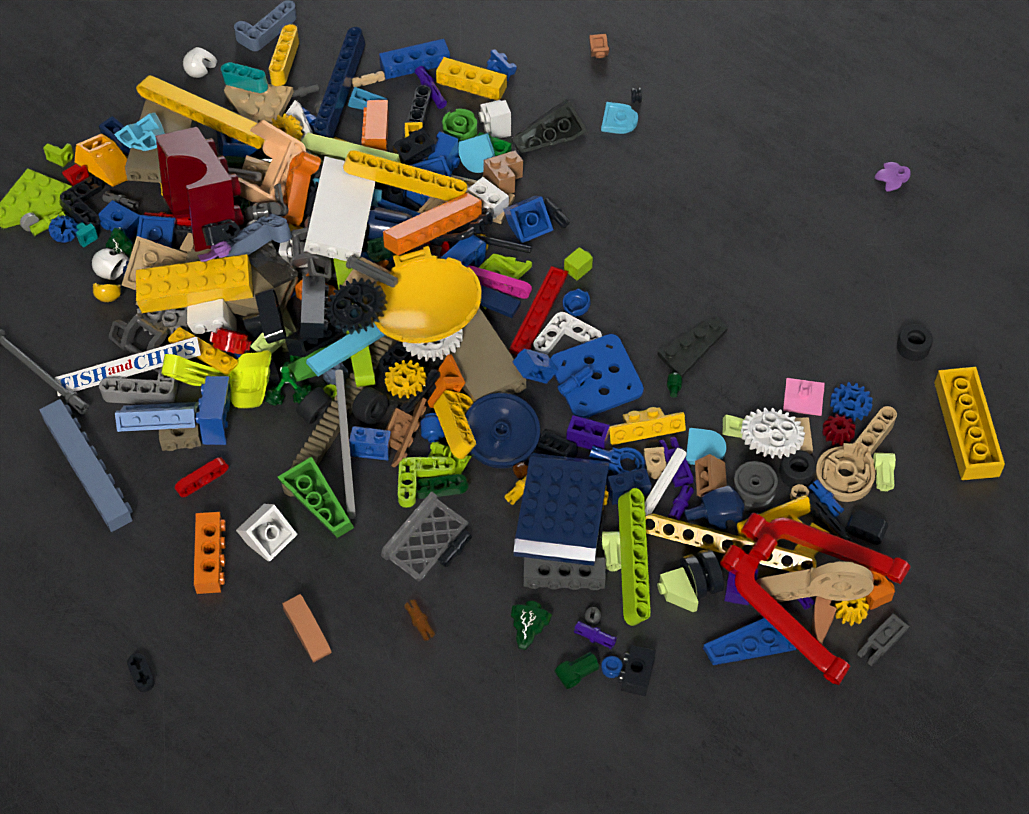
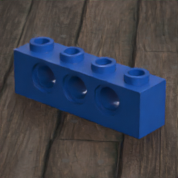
(407, 59)

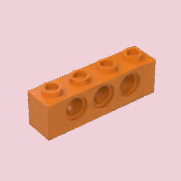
(209, 581)

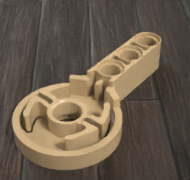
(855, 459)
(841, 583)

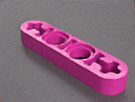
(502, 283)

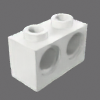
(490, 195)

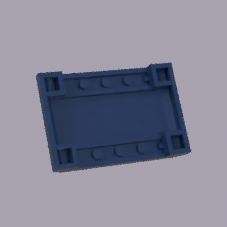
(561, 509)

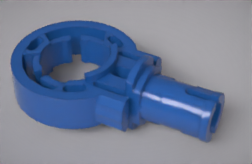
(615, 456)

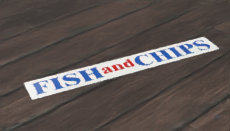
(128, 365)

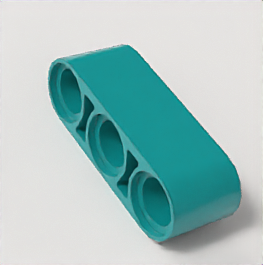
(244, 77)

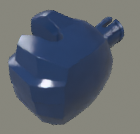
(718, 507)

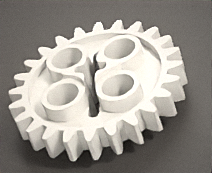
(435, 348)
(772, 433)

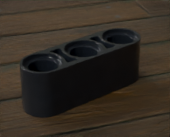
(270, 316)

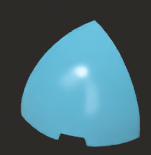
(141, 134)

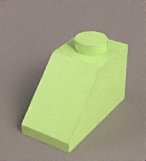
(678, 589)

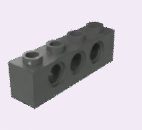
(555, 580)

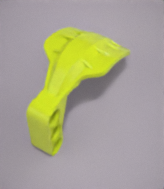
(247, 379)

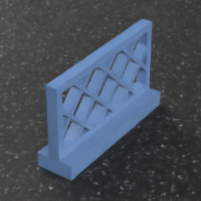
(157, 416)

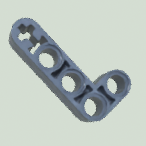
(267, 28)
(259, 234)

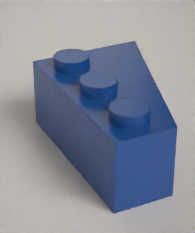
(214, 409)

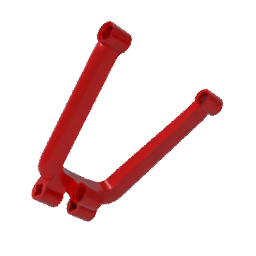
(765, 537)

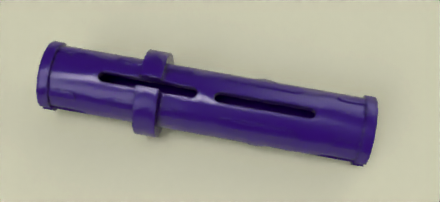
(428, 80)

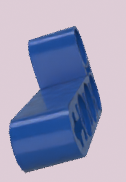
(468, 251)

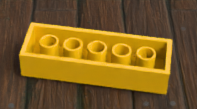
(193, 283)
(969, 423)

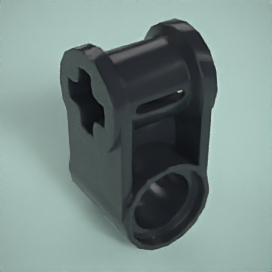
(218, 232)

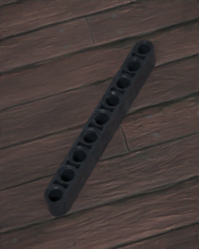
(417, 113)

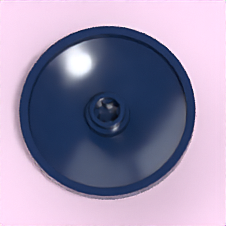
(503, 430)

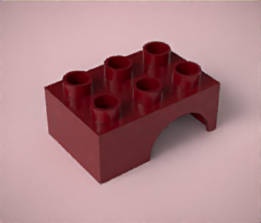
(197, 181)

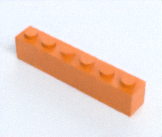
(432, 223)

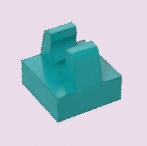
(86, 234)

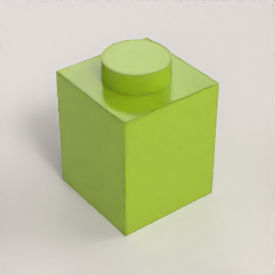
(578, 263)

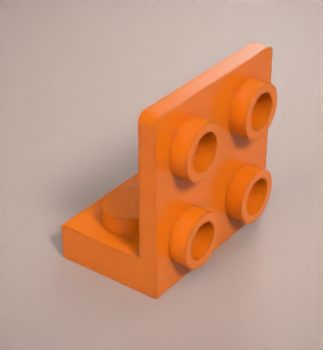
(449, 380)

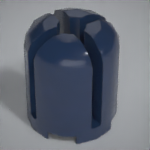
(383, 219)

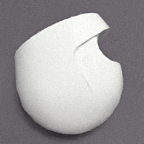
(196, 65)
(105, 262)

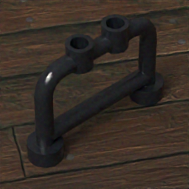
(477, 227)

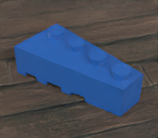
(447, 147)

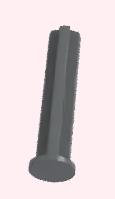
(371, 271)

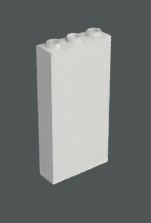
(339, 212)

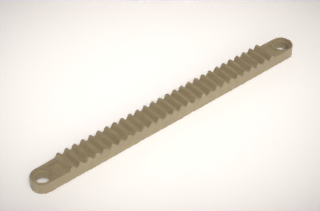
(329, 426)

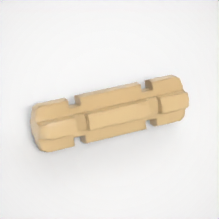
(368, 79)

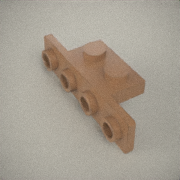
(402, 427)

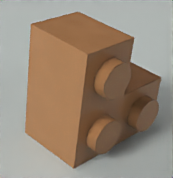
(503, 171)

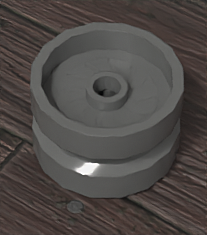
(756, 485)

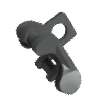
(259, 210)

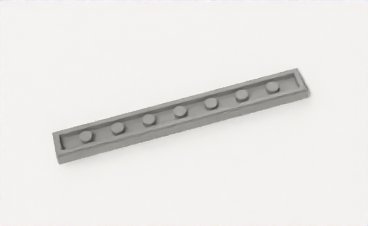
(345, 444)

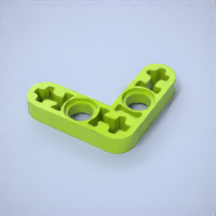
(416, 470)

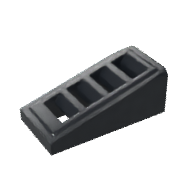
(568, 448)

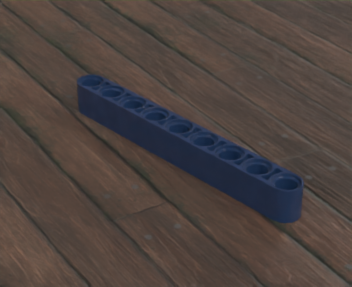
(340, 83)

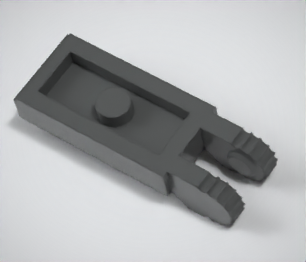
(884, 638)

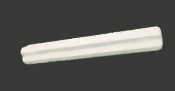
(664, 480)

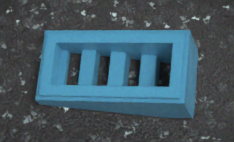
(358, 96)

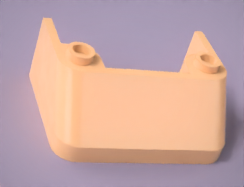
(281, 149)

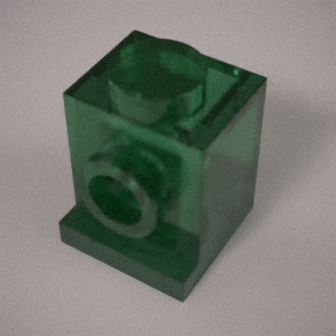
(374, 250)

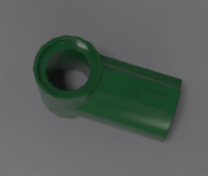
(572, 672)

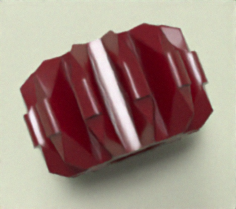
(838, 430)

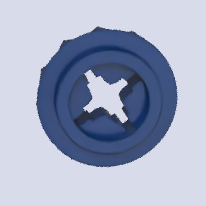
(56, 233)

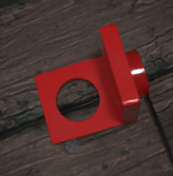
(76, 174)

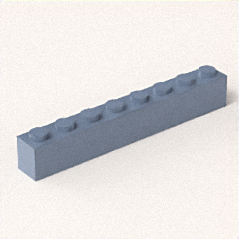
(86, 466)

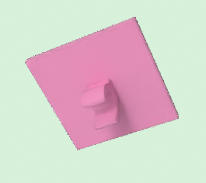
(803, 396)

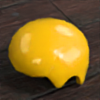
(106, 292)

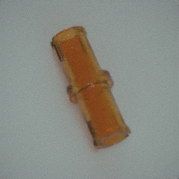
(419, 620)

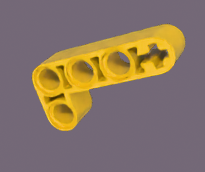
(451, 413)

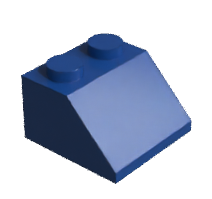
(528, 218)

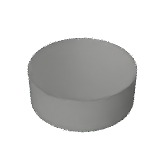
(27, 220)

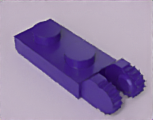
(683, 475)

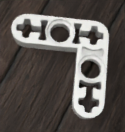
(564, 328)

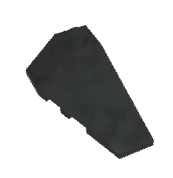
(553, 127)

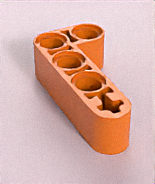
(297, 185)

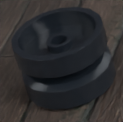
(703, 573)

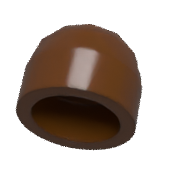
(520, 470)

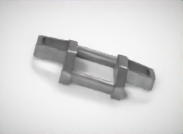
(308, 258)
(129, 333)

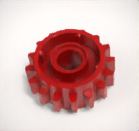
(230, 341)

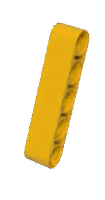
(284, 55)

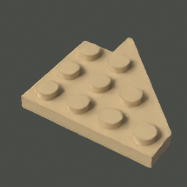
(260, 105)
(149, 255)

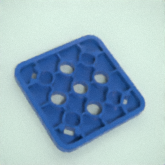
(603, 359)

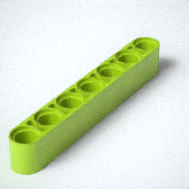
(634, 557)

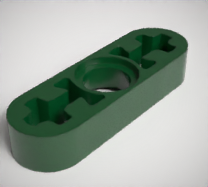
(432, 482)

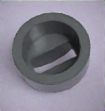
(597, 617)

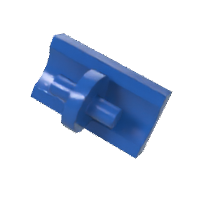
(499, 64)

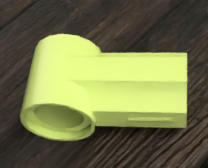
(884, 465)
(611, 549)

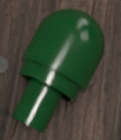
(674, 383)

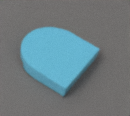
(619, 118)
(475, 151)
(704, 442)

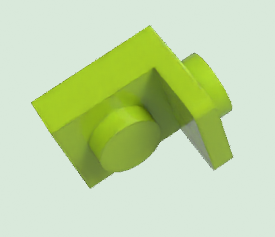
(58, 155)

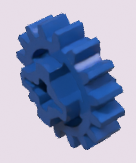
(851, 401)

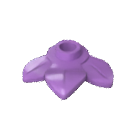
(892, 175)
(220, 249)

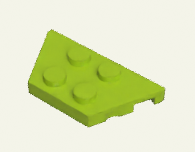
(506, 266)

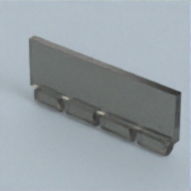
(272, 266)

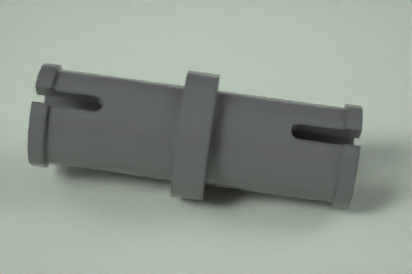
(122, 200)

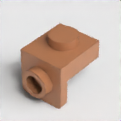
(598, 45)

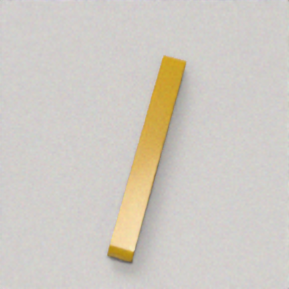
(199, 110)
(719, 537)

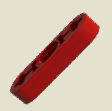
(201, 477)

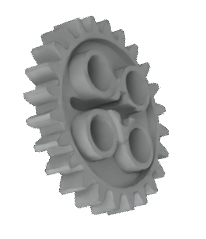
(167, 320)

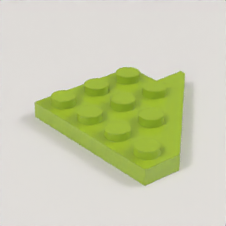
(31, 194)

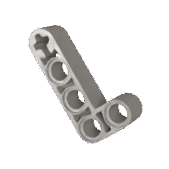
(115, 390)

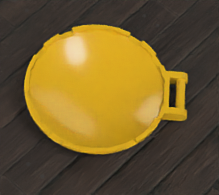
(430, 299)

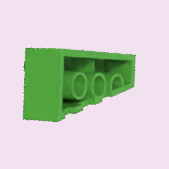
(313, 491)

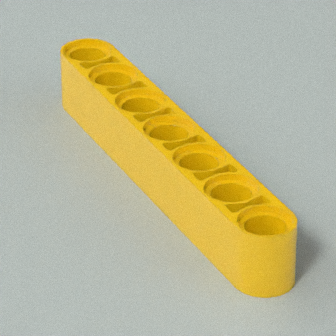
(403, 176)

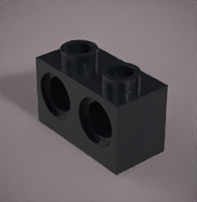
(416, 151)

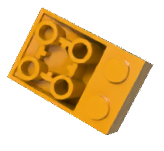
(102, 159)

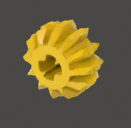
(852, 610)

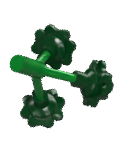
(273, 395)

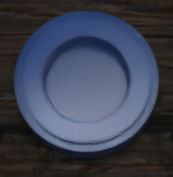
(611, 666)

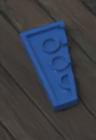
(748, 642)

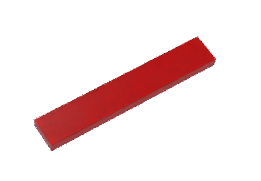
(539, 310)

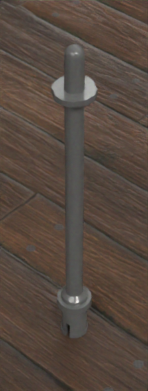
(71, 398)

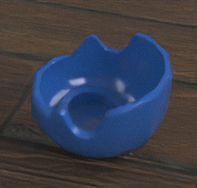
(576, 302)

